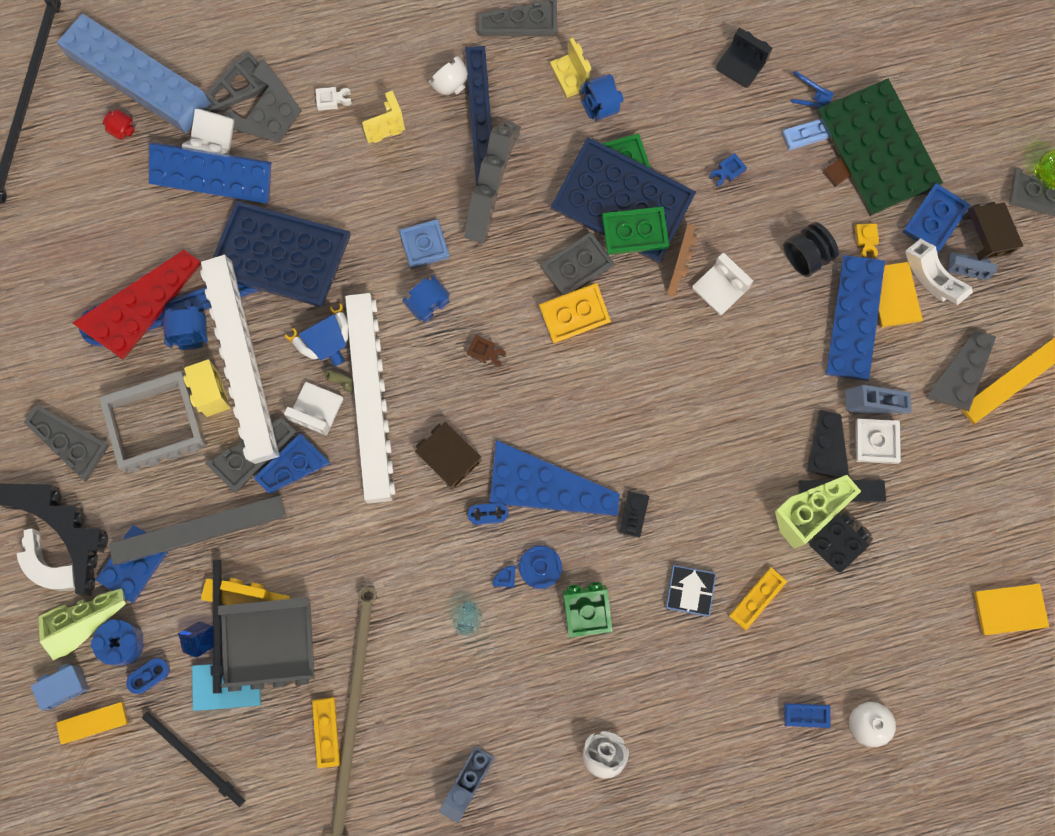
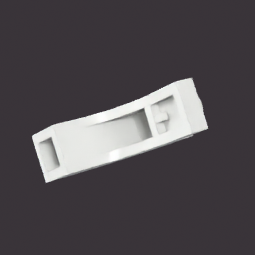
(932, 275)
(38, 570)

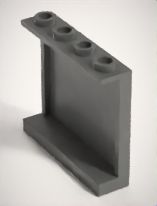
(267, 643)

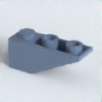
(466, 784)

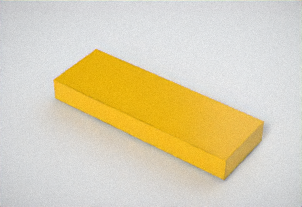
(758, 598)
(92, 723)
(326, 732)

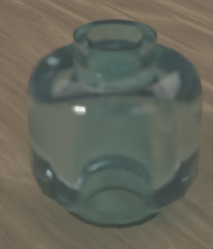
(467, 618)

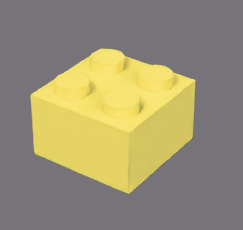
(206, 388)

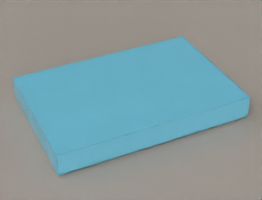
(205, 699)

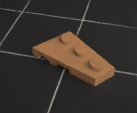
(684, 255)

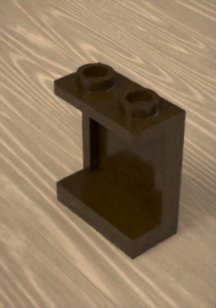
(994, 230)
(448, 455)

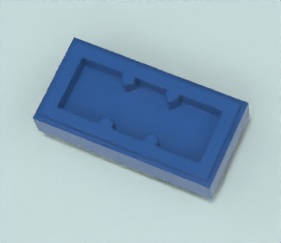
(807, 715)

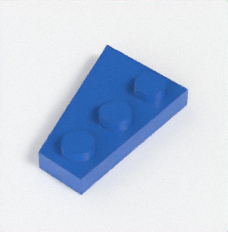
(295, 462)

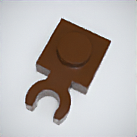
(483, 350)

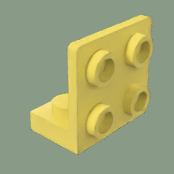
(571, 69)
(386, 124)

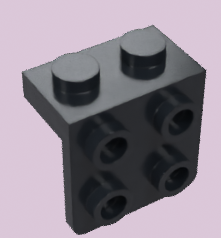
(744, 58)
(841, 541)

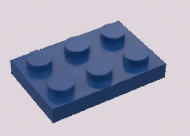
(936, 217)
(131, 575)

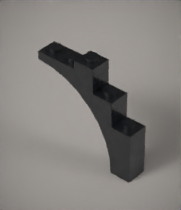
(66, 521)

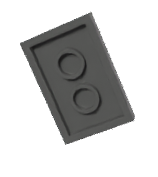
(577, 264)

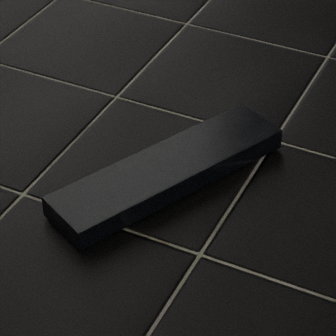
(871, 490)

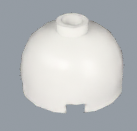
(450, 78)
(872, 724)
(605, 754)

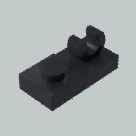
(634, 514)

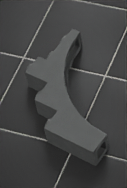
(490, 177)

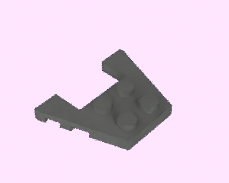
(272, 113)

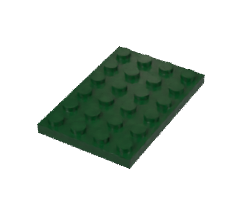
(879, 147)

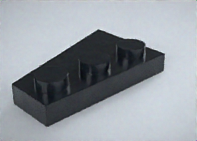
(828, 447)

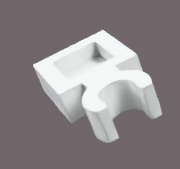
(329, 98)

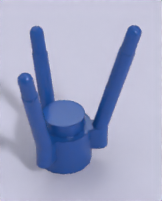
(822, 95)

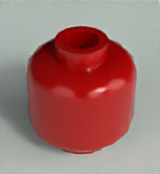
(118, 124)

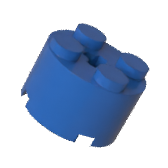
(601, 97)
(426, 298)
(185, 328)
(105, 643)

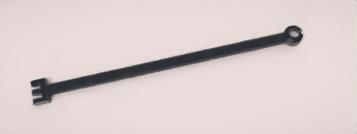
(52, 7)

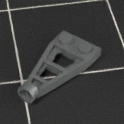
(244, 66)

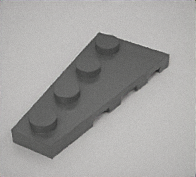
(529, 20)
(962, 377)

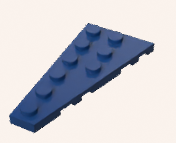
(533, 483)

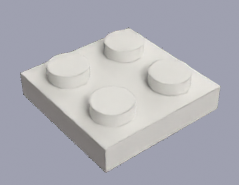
(877, 441)

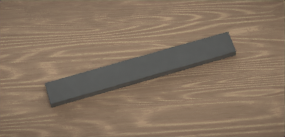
(196, 530)

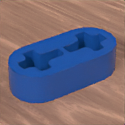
(489, 519)

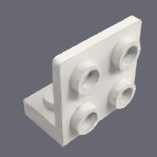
(210, 132)
(722, 284)
(315, 408)

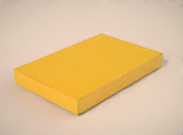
(898, 297)
(574, 313)
(1011, 609)

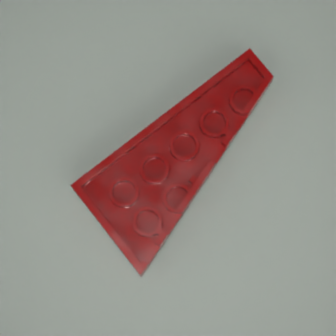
(132, 311)

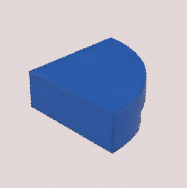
(505, 577)

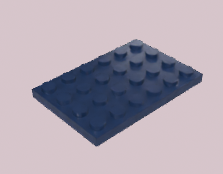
(613, 183)
(282, 253)

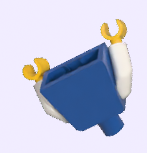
(324, 338)

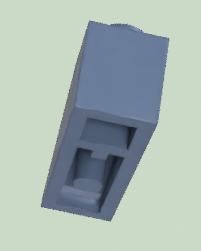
(877, 400)

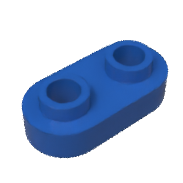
(148, 675)

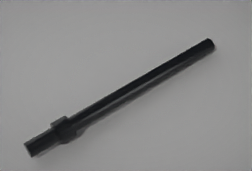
(217, 668)
(225, 788)

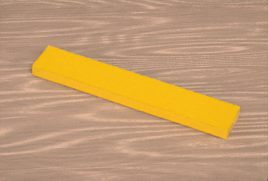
(1011, 382)

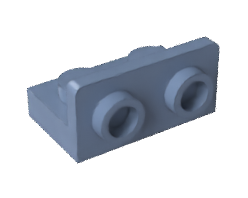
(971, 266)

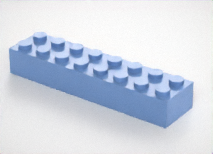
(133, 72)

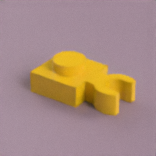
(868, 238)

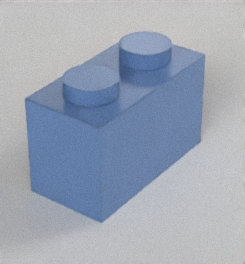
(59, 687)

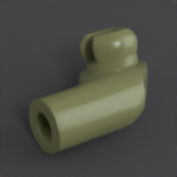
(348, 384)

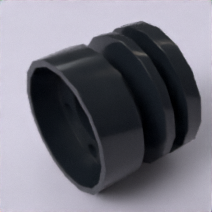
(811, 249)

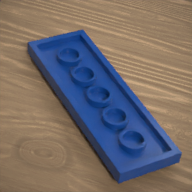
(209, 172)
(855, 318)

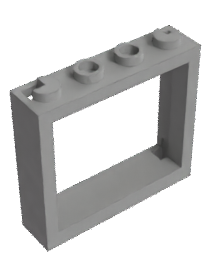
(143, 391)

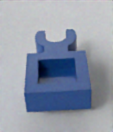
(729, 168)

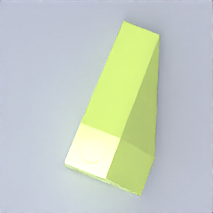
(810, 511)
(68, 627)

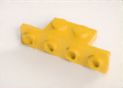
(236, 593)

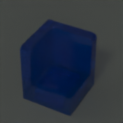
(196, 639)

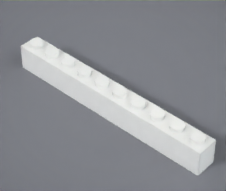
(239, 360)
(368, 398)

